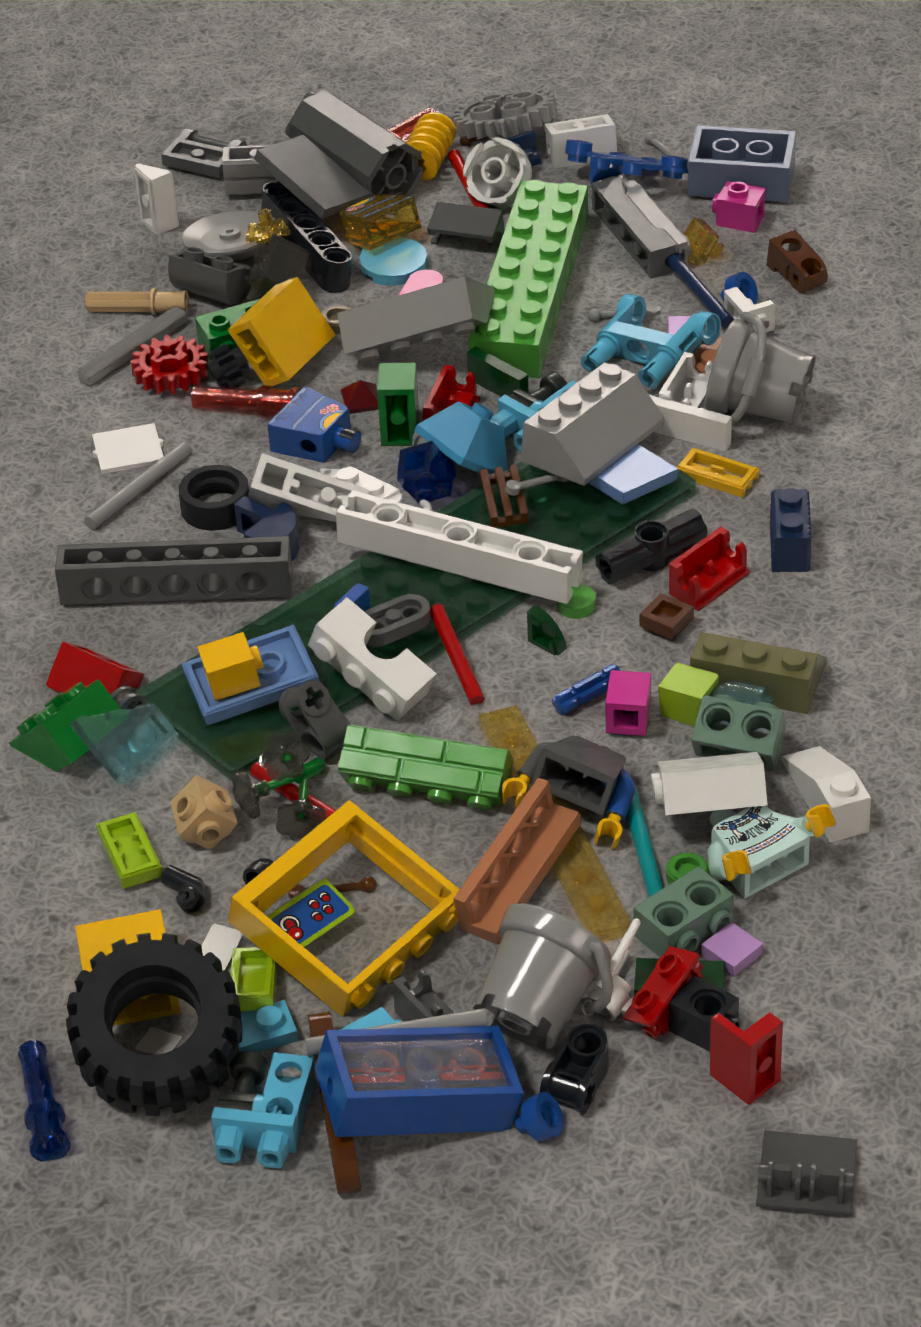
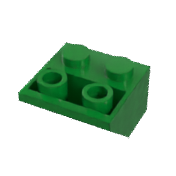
(48, 734)

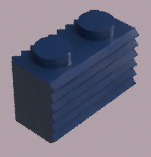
(790, 530)

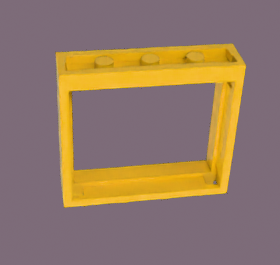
(387, 852)

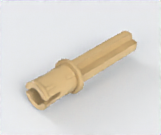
(136, 301)

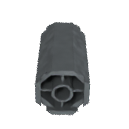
(357, 144)

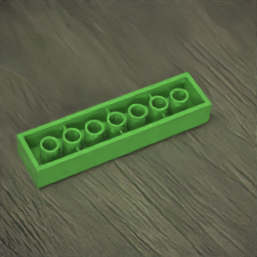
(533, 273)

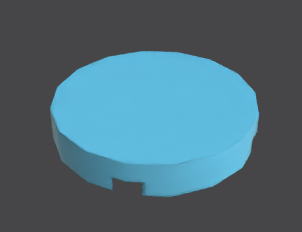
(393, 261)

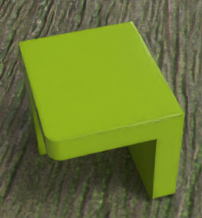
(683, 691)

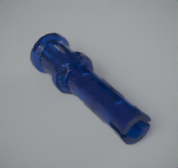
(44, 1114)

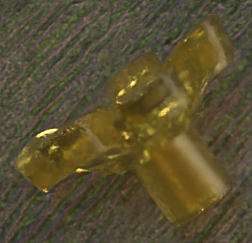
(266, 228)

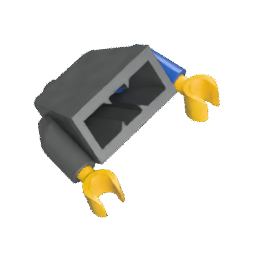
(580, 774)

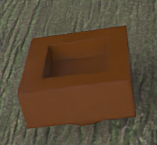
(666, 616)

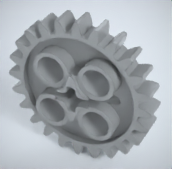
(505, 114)

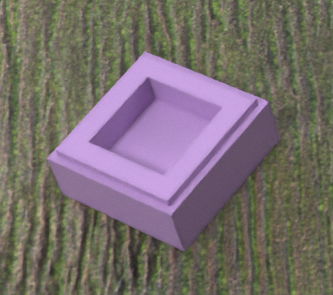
(733, 947)

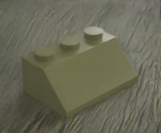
(786, 672)

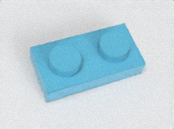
(267, 1028)

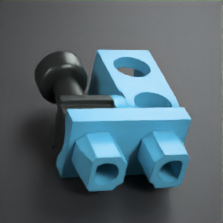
(521, 405)
(267, 1120)

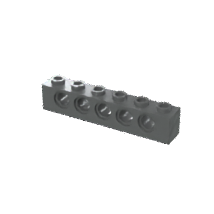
(174, 570)

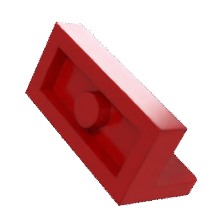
(79, 663)
(748, 1059)

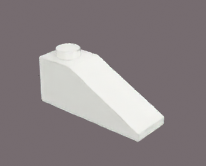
(301, 488)
(831, 782)

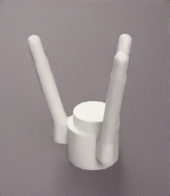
(620, 999)

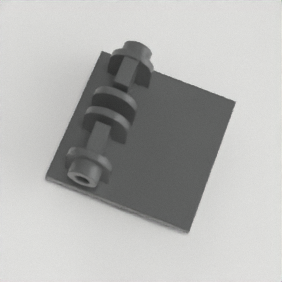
(806, 1173)

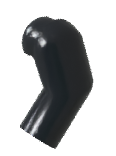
(190, 888)

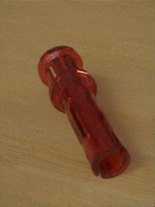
(264, 400)

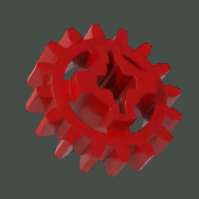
(171, 364)

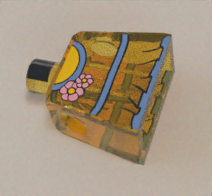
(368, 223)

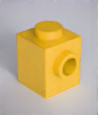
(230, 665)

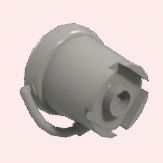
(758, 374)
(543, 974)

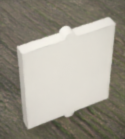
(127, 448)

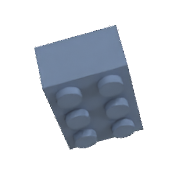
(741, 155)

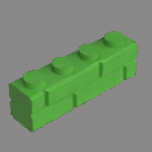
(425, 766)

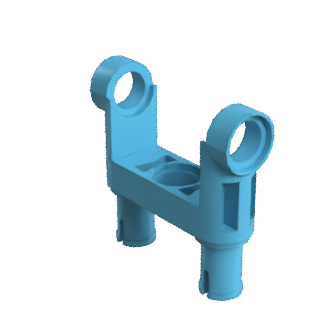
(623, 333)

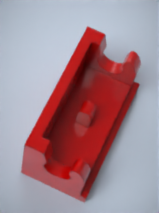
(448, 392)
(707, 569)

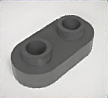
(398, 618)

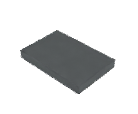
(311, 175)

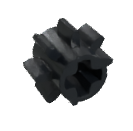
(228, 366)

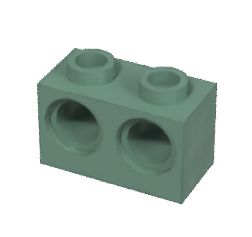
(736, 737)
(684, 913)

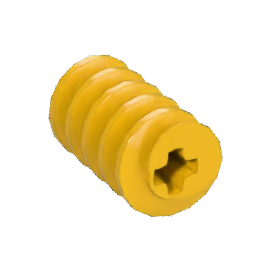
(433, 138)

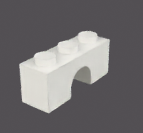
(390, 683)

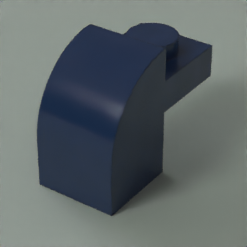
(260, 521)

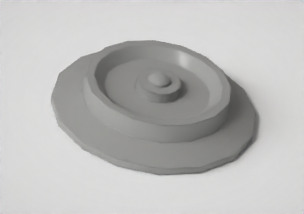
(223, 234)

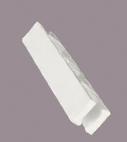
(459, 546)

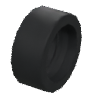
(209, 480)

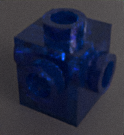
(425, 472)

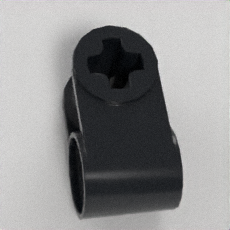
(578, 1067)

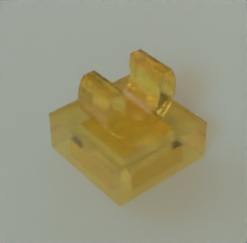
(702, 241)

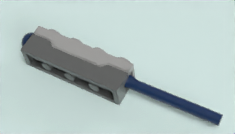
(649, 235)

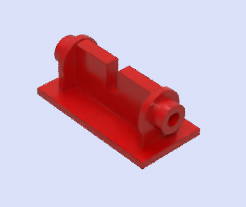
(651, 1003)

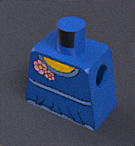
(312, 428)

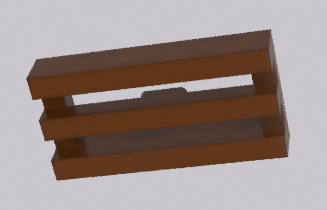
(501, 478)

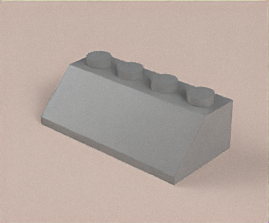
(415, 318)
(590, 425)

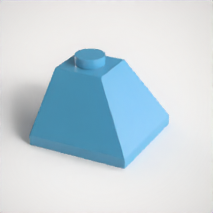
(467, 436)

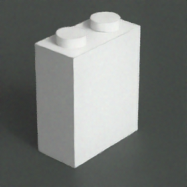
(710, 783)

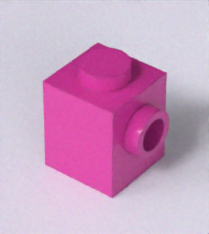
(739, 206)
(628, 694)

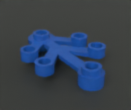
(580, 150)

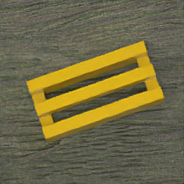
(715, 476)

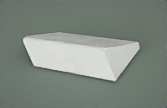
(156, 198)

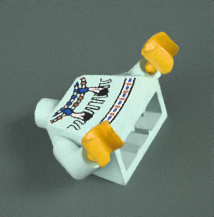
(762, 845)

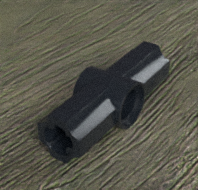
(651, 546)

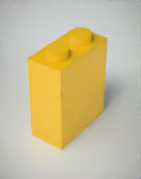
(281, 332)
(99, 936)

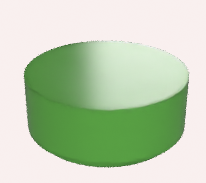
(581, 604)
(683, 864)

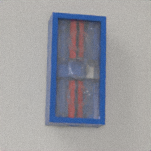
(418, 1080)

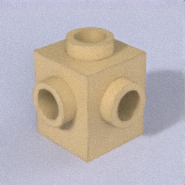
(203, 813)

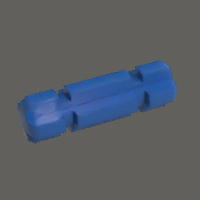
(583, 691)

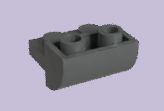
(208, 275)

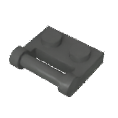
(197, 153)

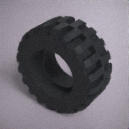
(146, 970)

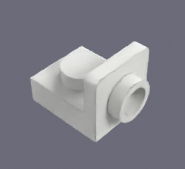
(737, 303)

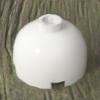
(496, 171)

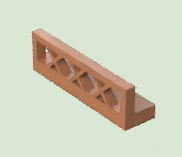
(515, 862)

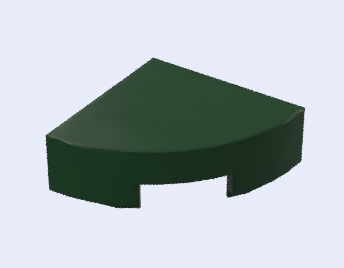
(544, 631)

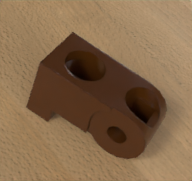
(798, 264)

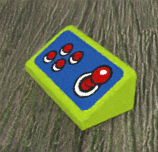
(312, 912)

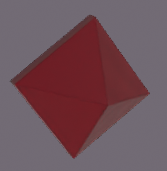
(360, 397)

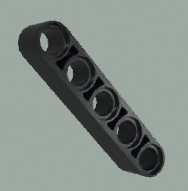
(329, 258)

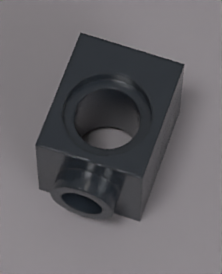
(695, 1006)

